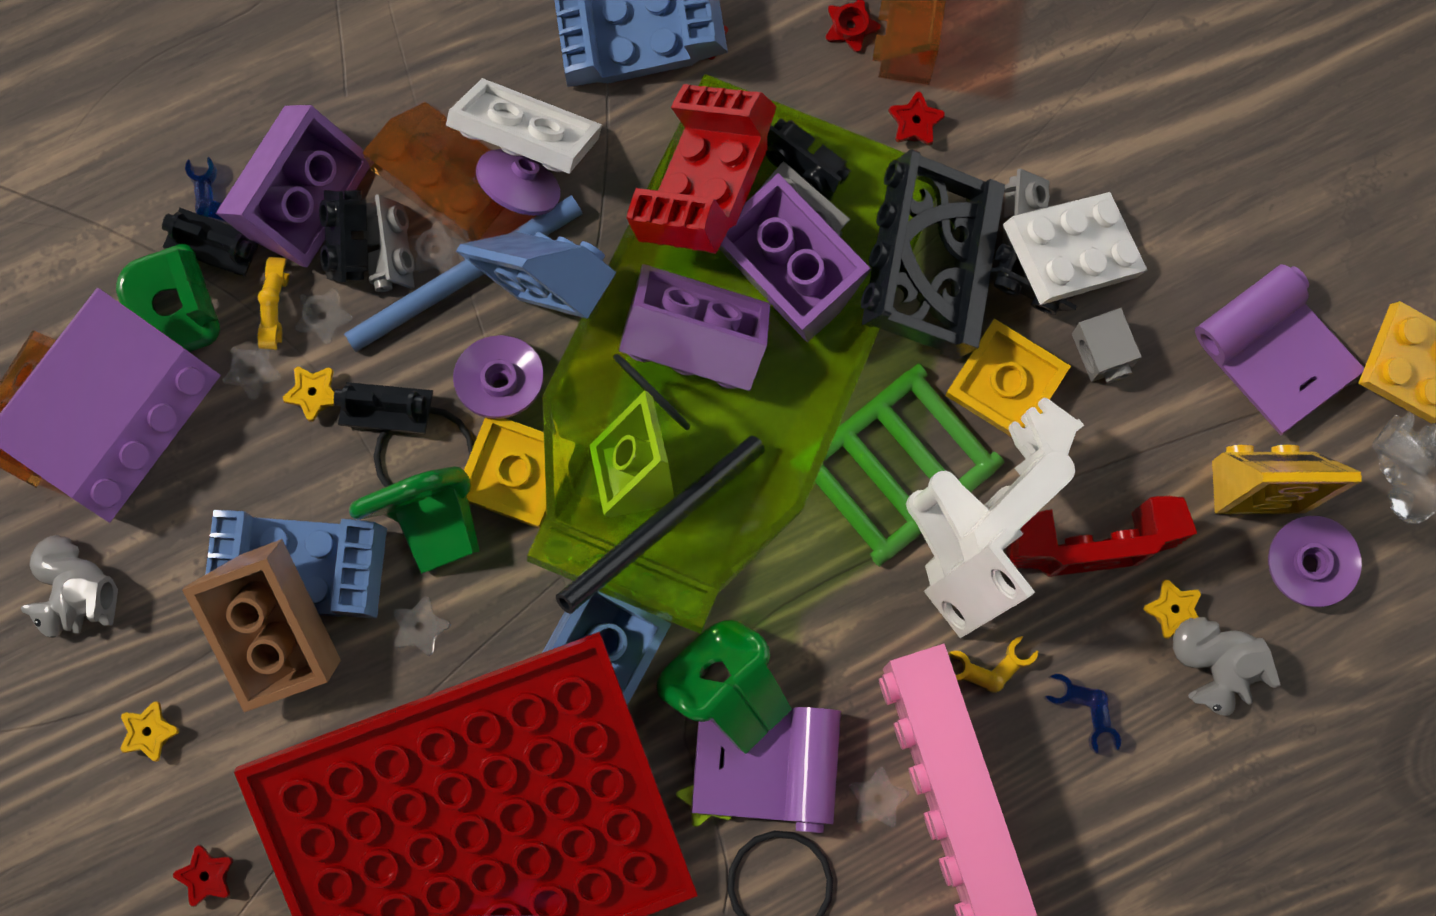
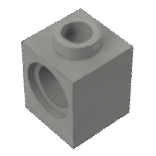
(1107, 346)

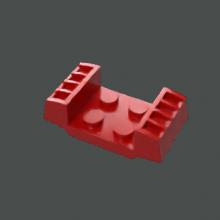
(708, 170)
(1158, 526)

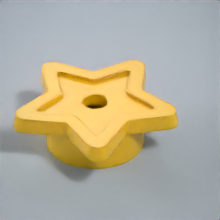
(303, 383)
(1170, 596)
(160, 731)

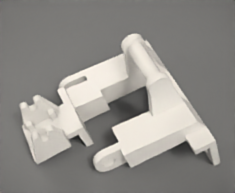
(972, 536)

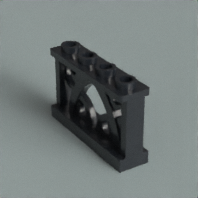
(896, 265)

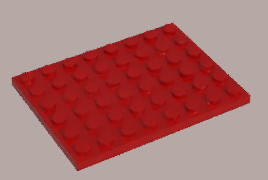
(476, 803)

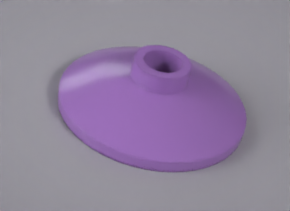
(517, 183)
(494, 360)
(1334, 552)

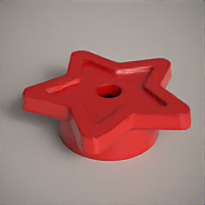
(854, 13)
(916, 131)
(214, 885)

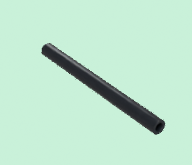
(659, 525)

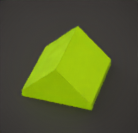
(632, 461)

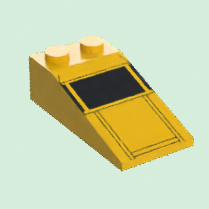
(1277, 480)

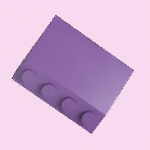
(103, 405)

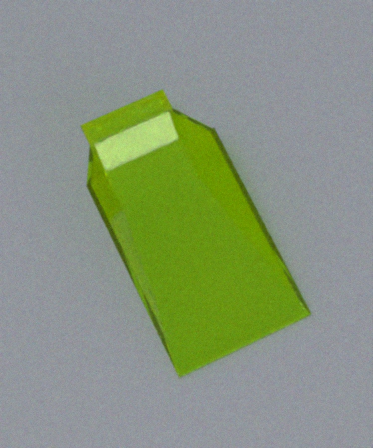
(790, 408)

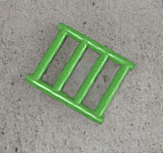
(881, 409)

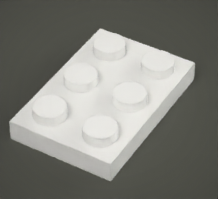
(524, 126)
(1074, 247)

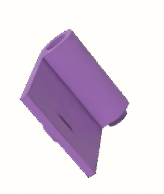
(1275, 346)
(781, 778)

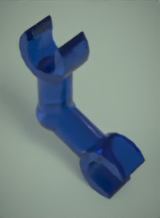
(203, 190)
(1098, 703)

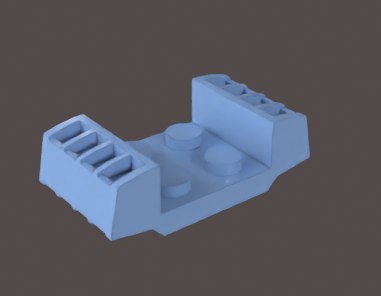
(636, 37)
(335, 561)

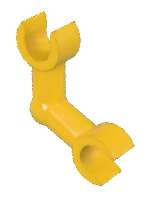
(270, 328)
(996, 679)

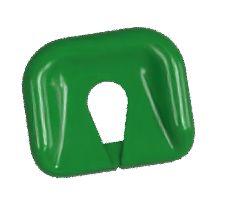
(171, 269)
(430, 513)
(740, 706)

